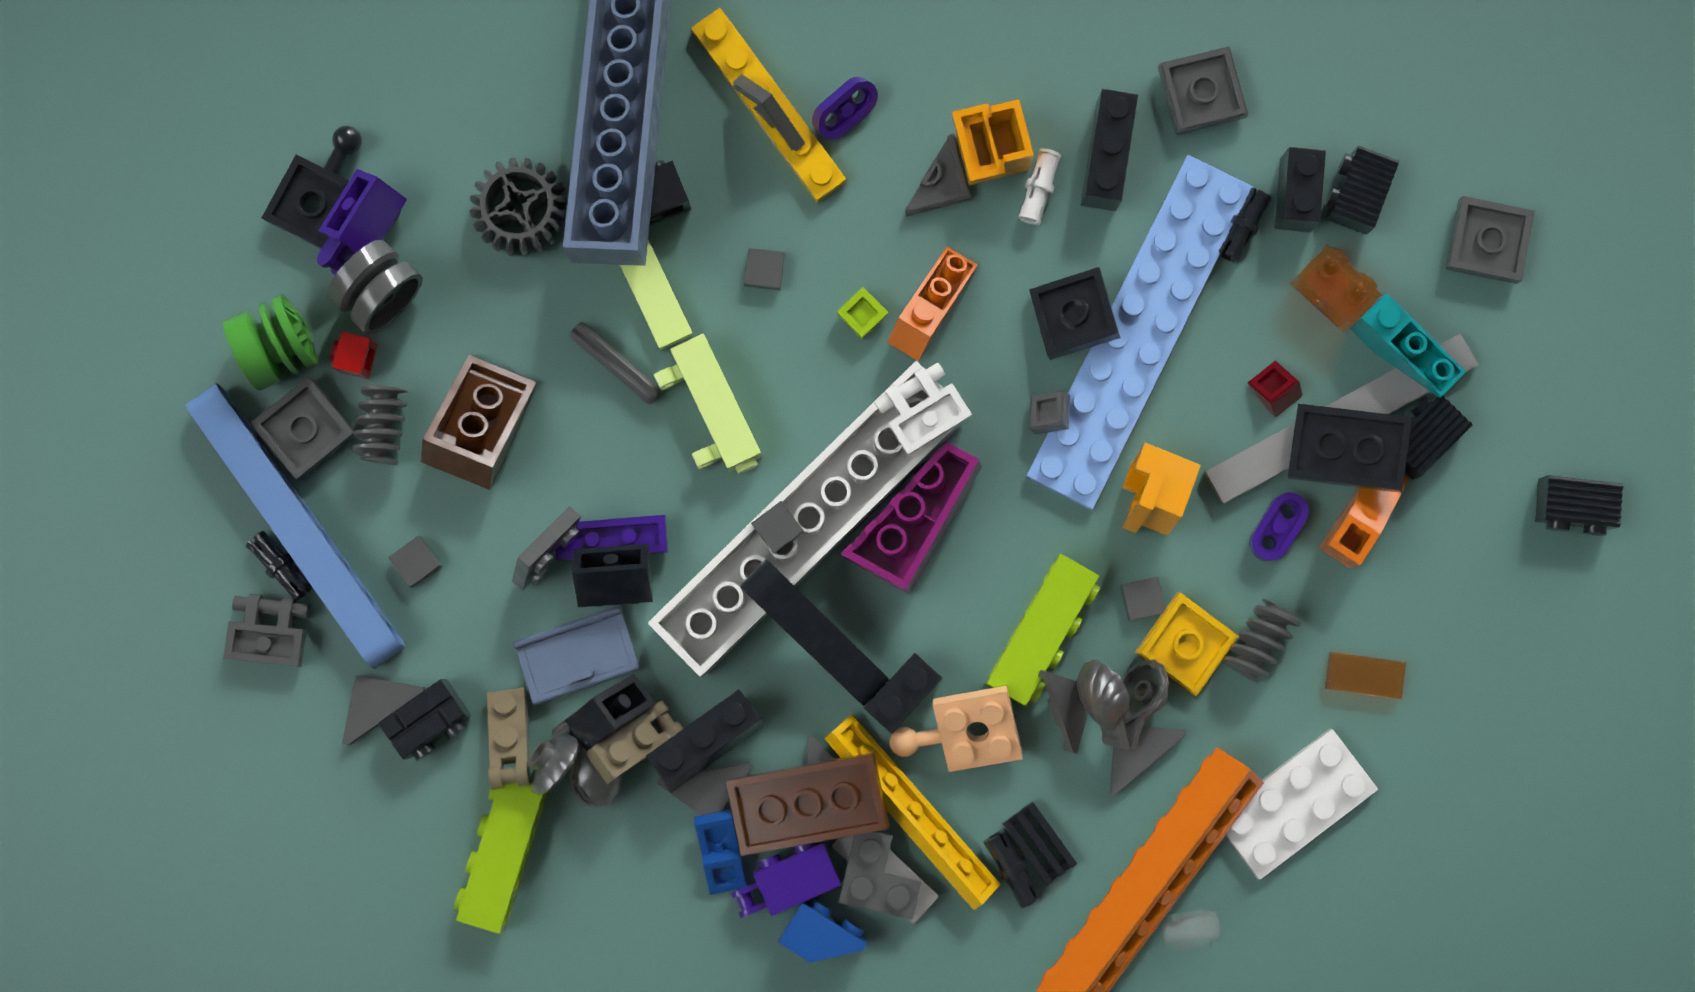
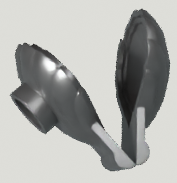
(1123, 703)
(564, 752)

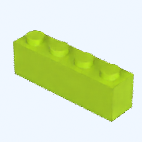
(1043, 628)
(500, 857)

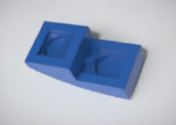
(720, 852)

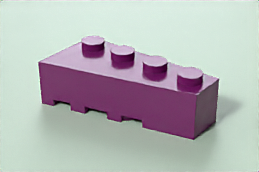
(914, 522)

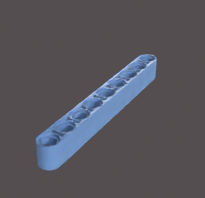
(295, 526)

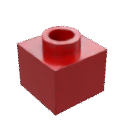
(353, 355)

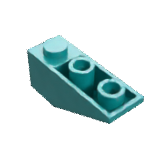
(1407, 346)

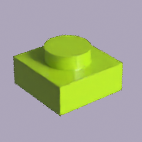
(862, 313)

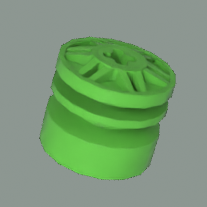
(264, 345)

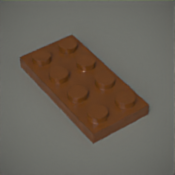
(807, 804)

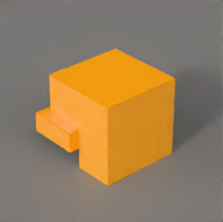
(993, 140)
(1160, 487)

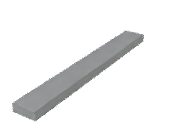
(1273, 453)

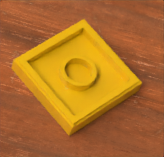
(1187, 643)

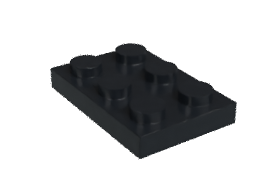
(1350, 447)

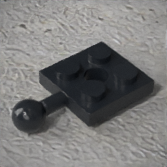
(308, 179)

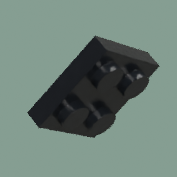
(1074, 313)

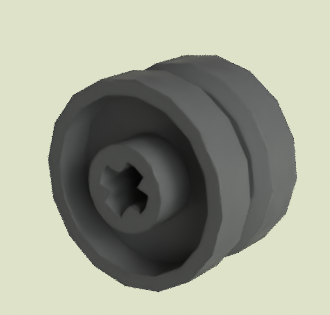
(374, 286)

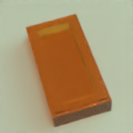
(1365, 675)

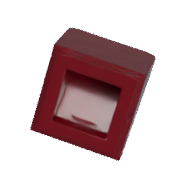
(1276, 388)

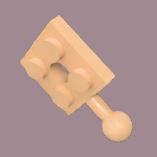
(961, 747)

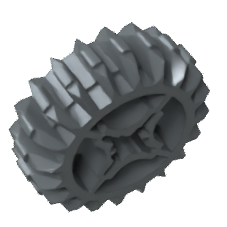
(506, 213)

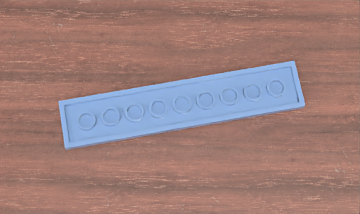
(1149, 319)

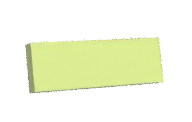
(657, 301)

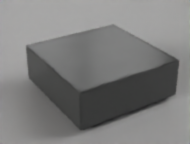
(764, 269)
(1049, 412)
(777, 527)
(415, 561)
(1143, 598)

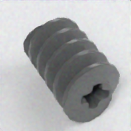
(379, 424)
(1261, 641)

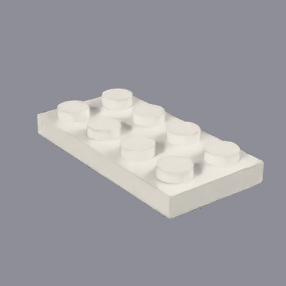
(1299, 803)

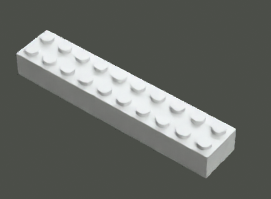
(827, 504)

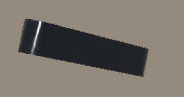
(814, 632)

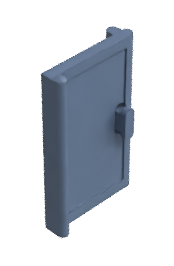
(573, 652)

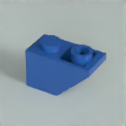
(818, 936)

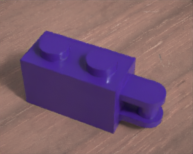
(358, 218)
(789, 880)

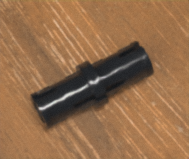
(1244, 225)
(279, 565)
(1012, 869)

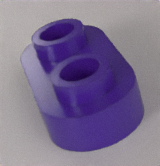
(843, 109)
(1277, 527)

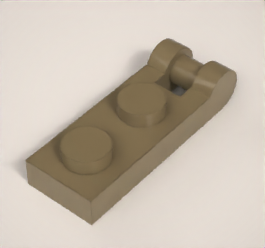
(508, 738)
(632, 742)

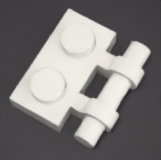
(930, 417)

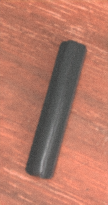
(615, 363)

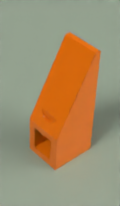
(931, 303)
(1360, 525)

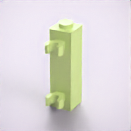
(716, 404)

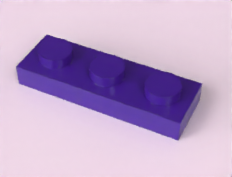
(619, 532)

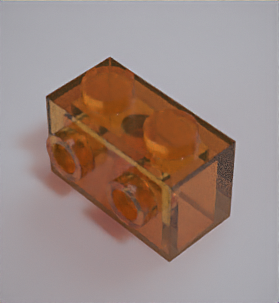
(1336, 287)

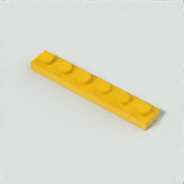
(735, 58)
(919, 817)

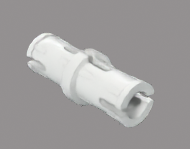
(1039, 186)

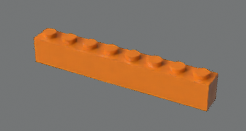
(1155, 877)

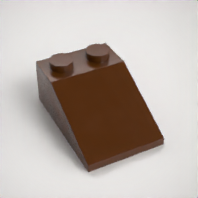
(477, 422)

